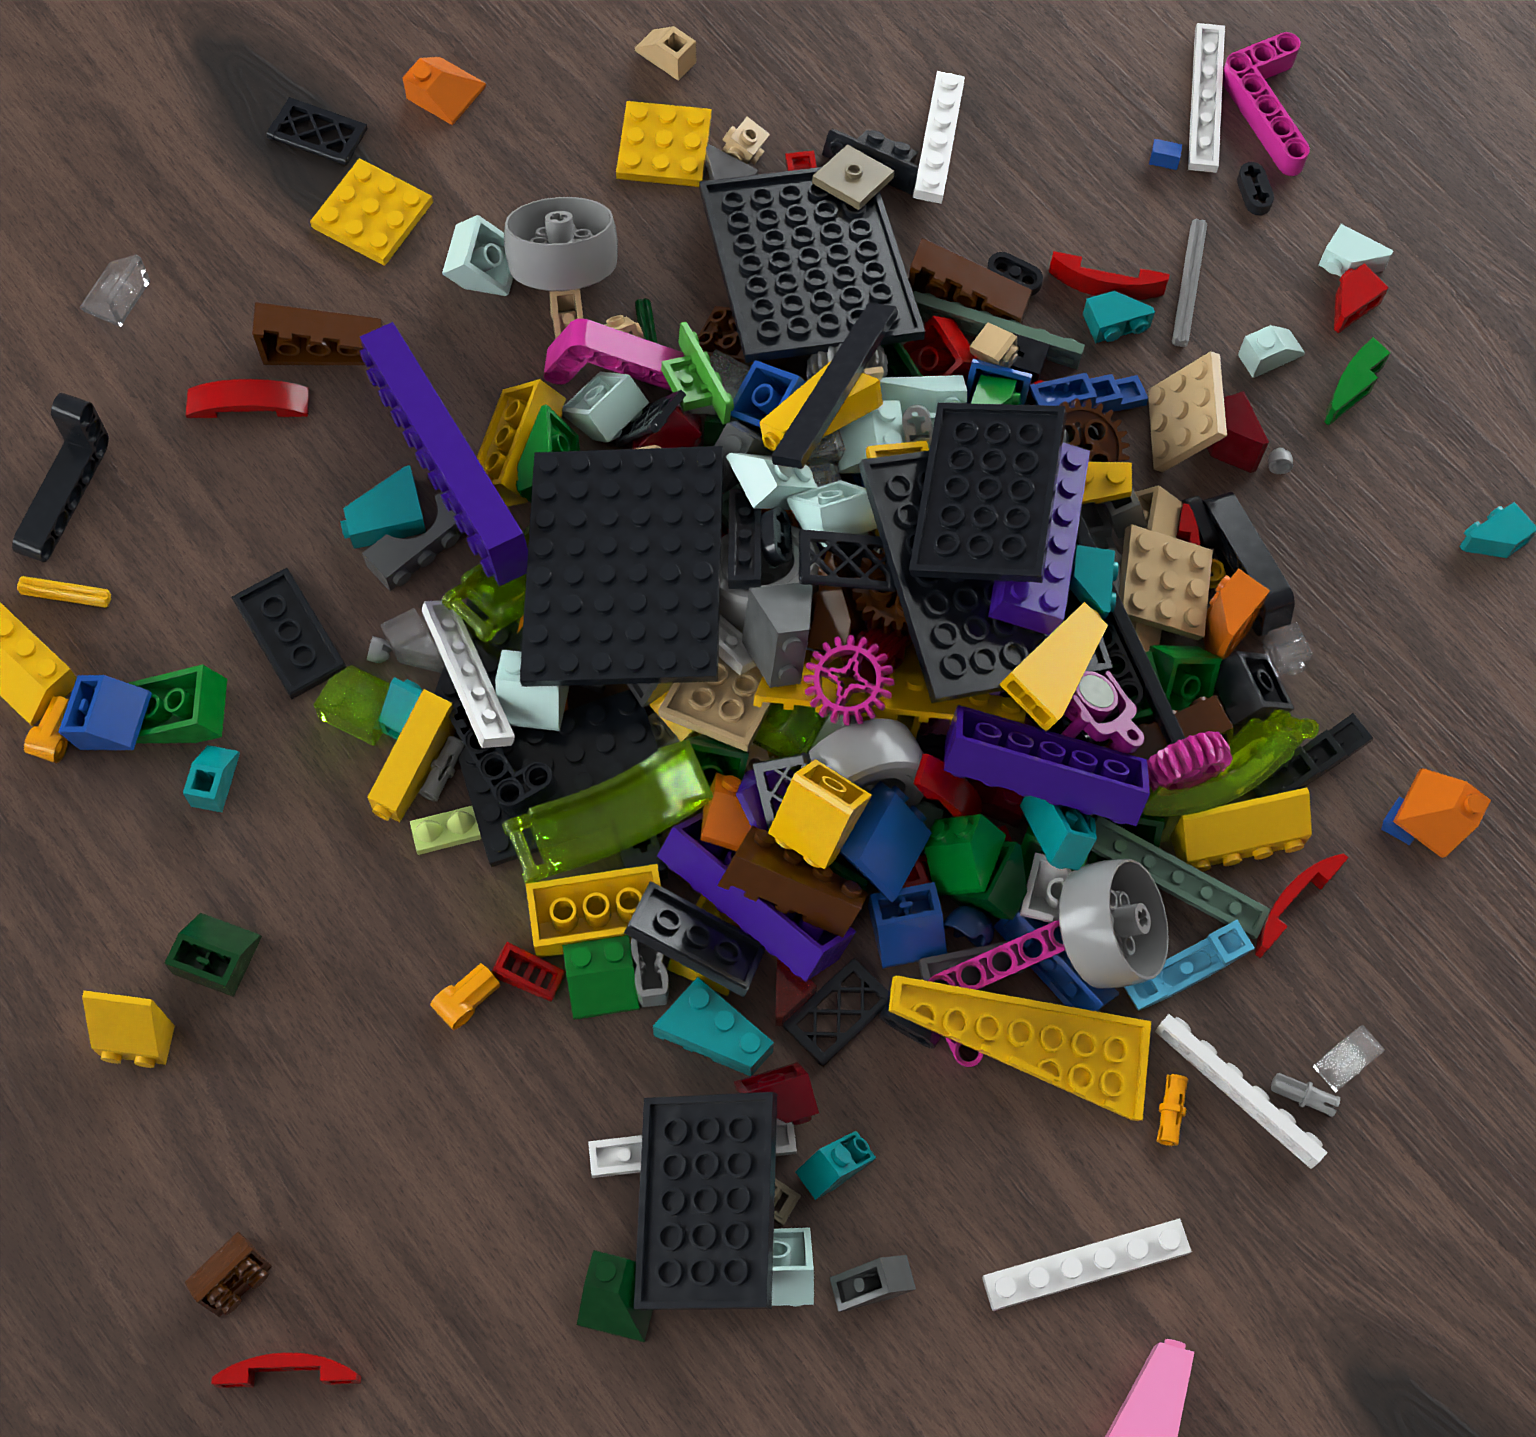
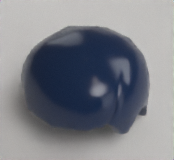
(971, 923)

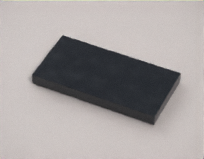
(289, 633)
(695, 938)

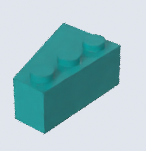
(1061, 832)
(713, 1028)

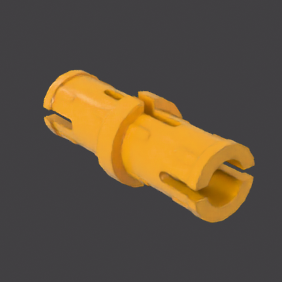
(1172, 1110)

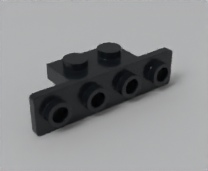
(890, 153)

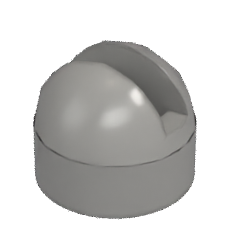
(1280, 461)
(378, 650)

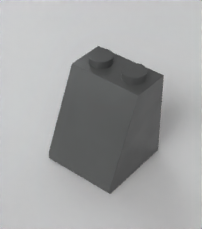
(739, 438)
(778, 631)

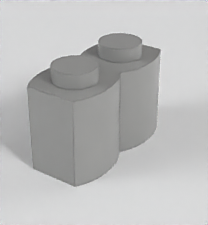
(650, 975)

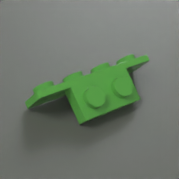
(696, 377)

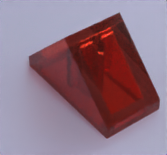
(790, 992)

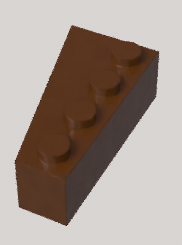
(965, 282)
(309, 336)
(1200, 717)
(792, 884)

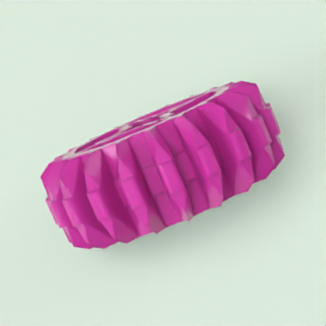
(821, 670)
(1189, 761)

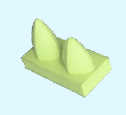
(445, 830)

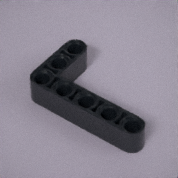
(66, 480)

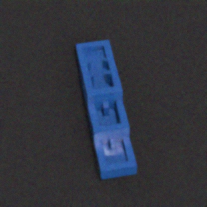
(1112, 393)

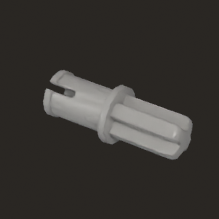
(1305, 1094)

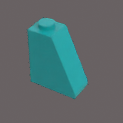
(385, 509)

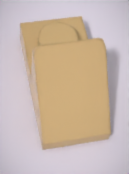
(565, 308)

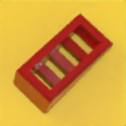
(510, 977)

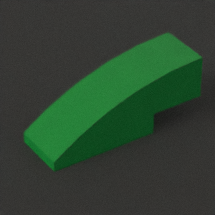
(1357, 379)

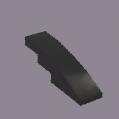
(1317, 757)

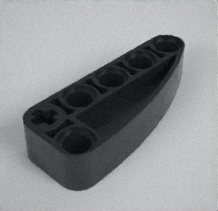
(1243, 549)

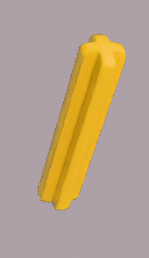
(64, 591)

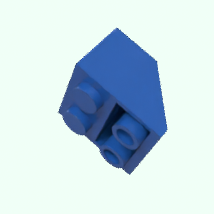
(104, 713)
(908, 926)

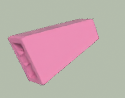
(1157, 1395)

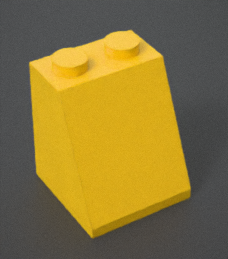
(818, 813)

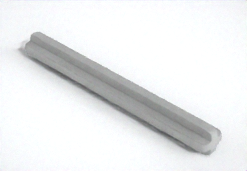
(1189, 283)

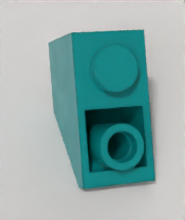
(1116, 315)
(1501, 534)
(1093, 578)
(398, 706)
(211, 778)
(835, 1164)

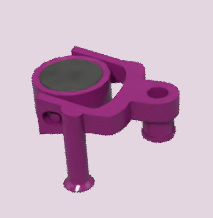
(1093, 702)

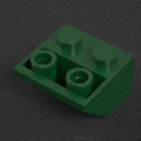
(212, 953)

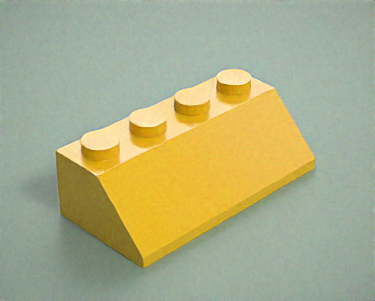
(510, 432)
(29, 670)
(1244, 830)
(585, 906)

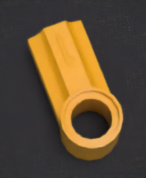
(45, 740)
(458, 1002)

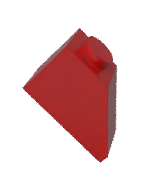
(1357, 295)

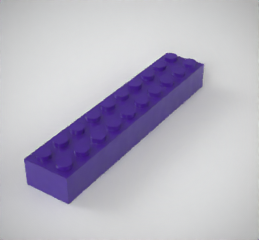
(445, 454)

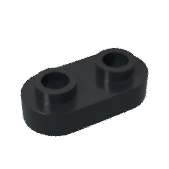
(1016, 270)

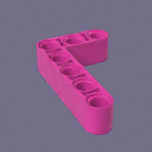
(1246, 84)
(608, 348)
(990, 975)

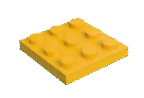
(663, 144)
(371, 211)

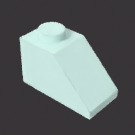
(1351, 250)
(1269, 349)

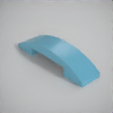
(1193, 965)

